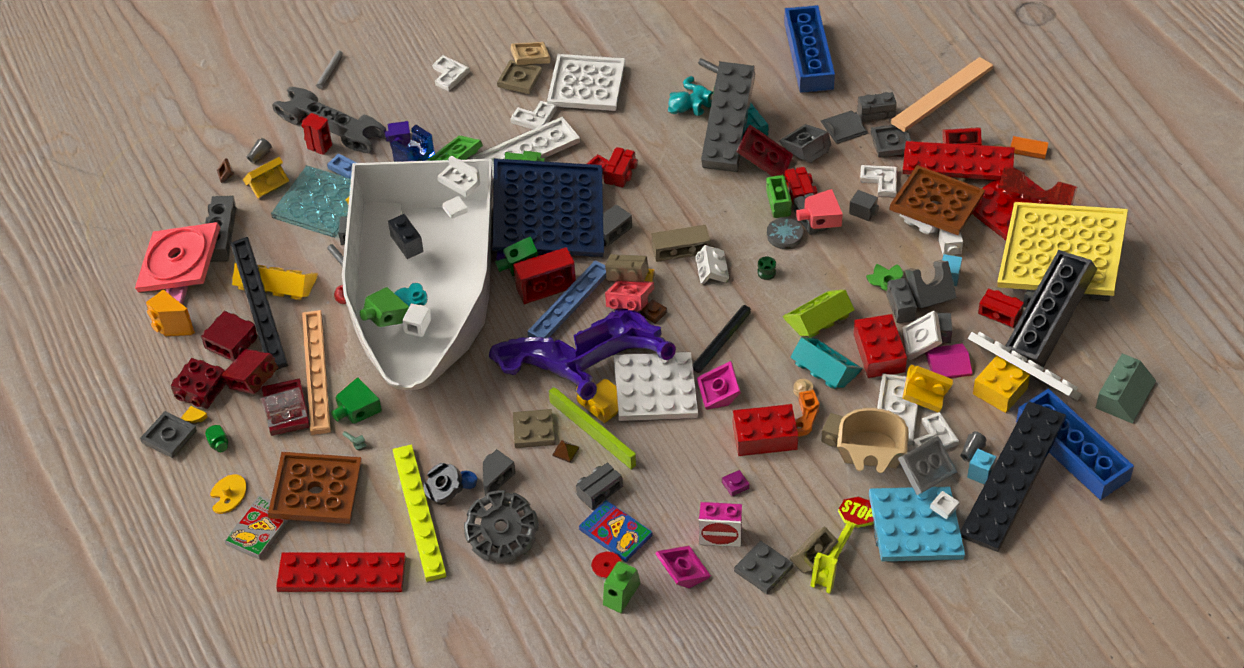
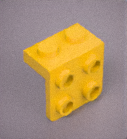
(604, 402)

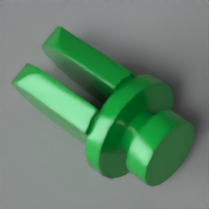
(217, 438)

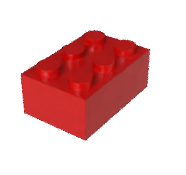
(544, 275)
(880, 346)
(765, 430)

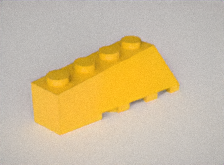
(281, 282)

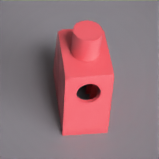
(821, 211)

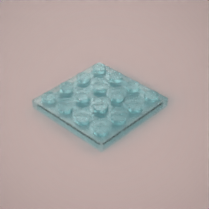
(315, 201)

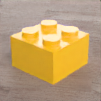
(1001, 384)

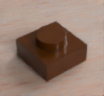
(653, 311)

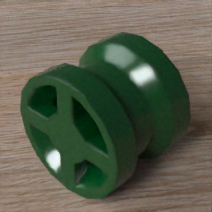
(766, 268)

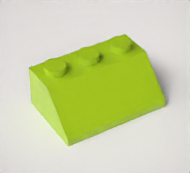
(820, 313)

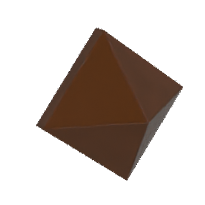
(225, 171)
(565, 451)

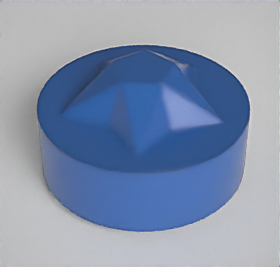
(469, 479)

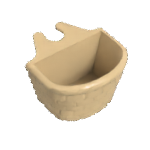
(872, 438)

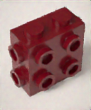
(229, 335)
(250, 371)
(198, 383)

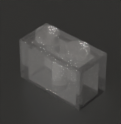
(283, 407)

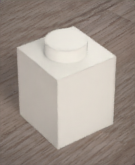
(950, 243)
(416, 320)

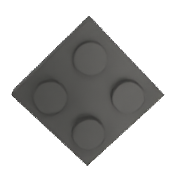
(889, 140)
(168, 434)
(763, 567)

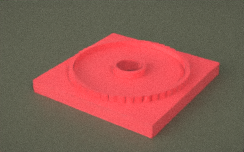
(187, 268)

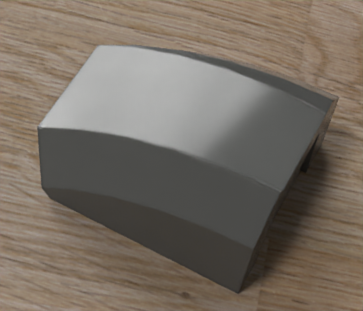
(807, 142)

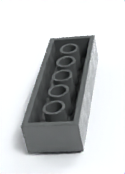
(728, 116)

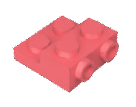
(628, 295)

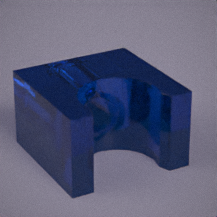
(419, 148)

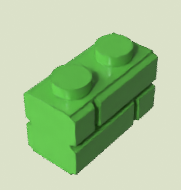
(778, 196)

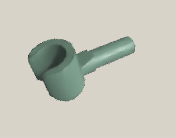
(358, 442)

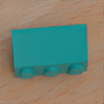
(825, 362)

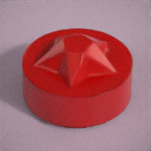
(339, 295)

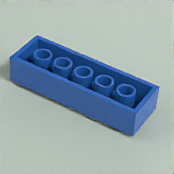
(809, 49)
(1084, 450)

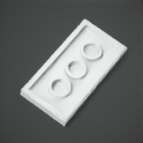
(891, 399)

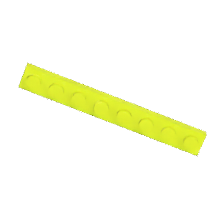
(419, 513)

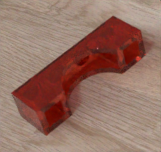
(1015, 181)

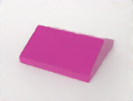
(950, 361)
(719, 386)
(683, 566)

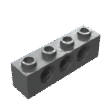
(223, 212)

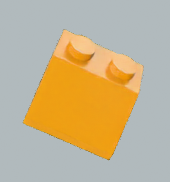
(169, 315)

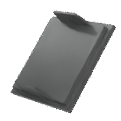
(844, 126)

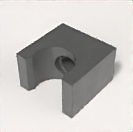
(936, 291)

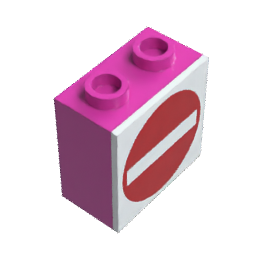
(720, 524)

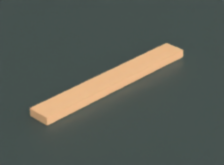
(941, 94)
(316, 373)

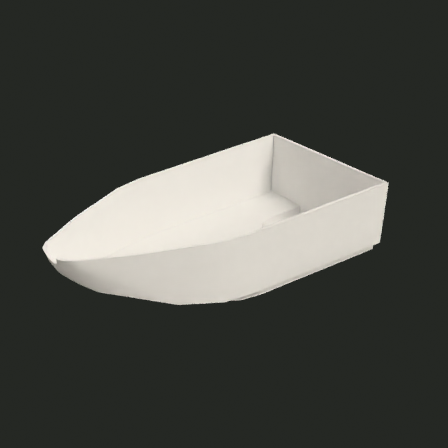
(450, 269)

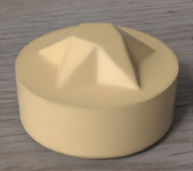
(802, 385)

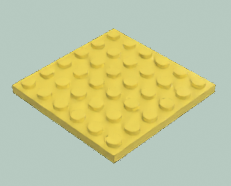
(1043, 229)

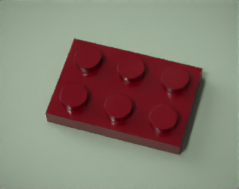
(764, 152)
(290, 426)

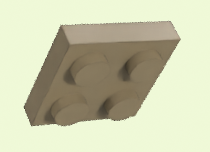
(519, 77)
(533, 428)

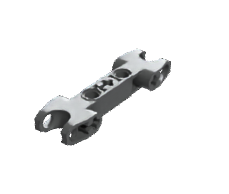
(353, 131)

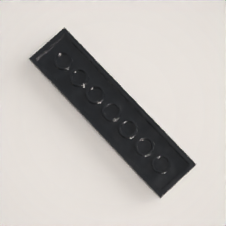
(1012, 476)

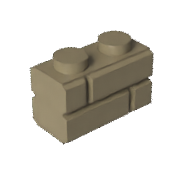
(626, 268)
(819, 541)

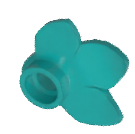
(413, 294)

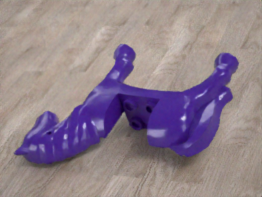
(603, 339)

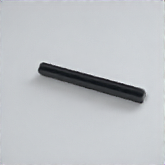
(722, 337)

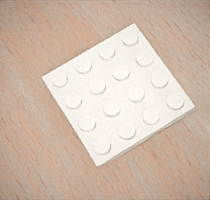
(586, 82)
(655, 387)

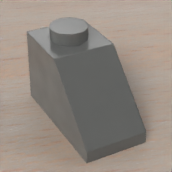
(615, 223)
(496, 471)

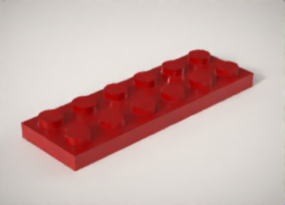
(958, 159)
(341, 572)

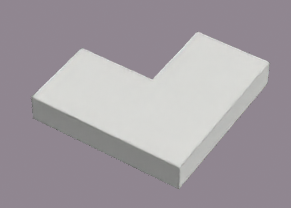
(451, 72)
(535, 119)
(883, 175)
(937, 426)

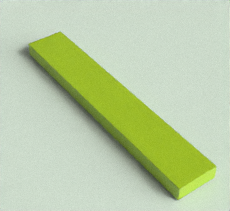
(592, 428)

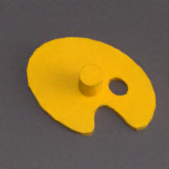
(229, 488)

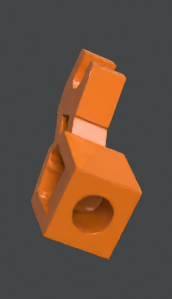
(806, 399)

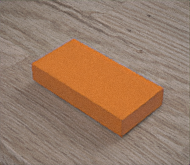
(1029, 147)

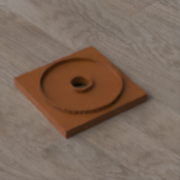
(924, 186)
(303, 471)

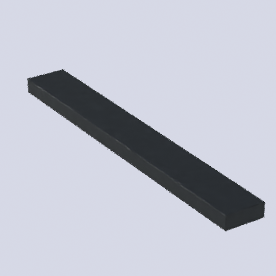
(258, 301)

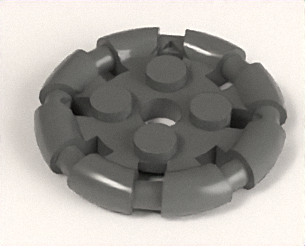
(503, 538)

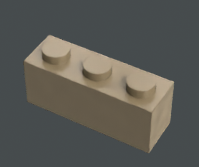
(679, 242)

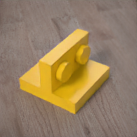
(267, 177)
(926, 388)

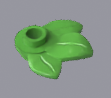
(882, 275)

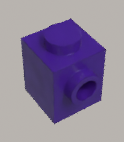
(398, 132)

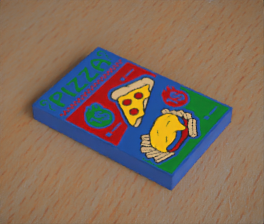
(615, 530)

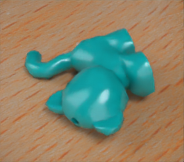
(683, 101)

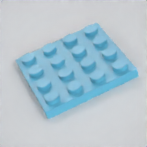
(911, 529)

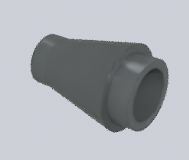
(259, 150)
(974, 441)

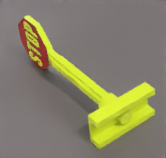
(855, 513)

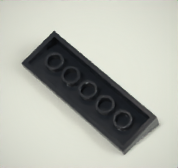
(1051, 307)

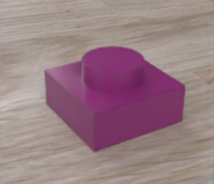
(735, 483)

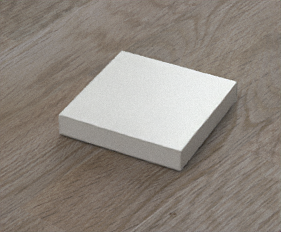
(922, 335)

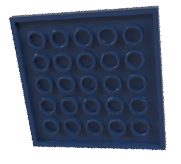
(549, 202)

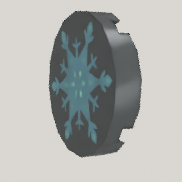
(784, 233)

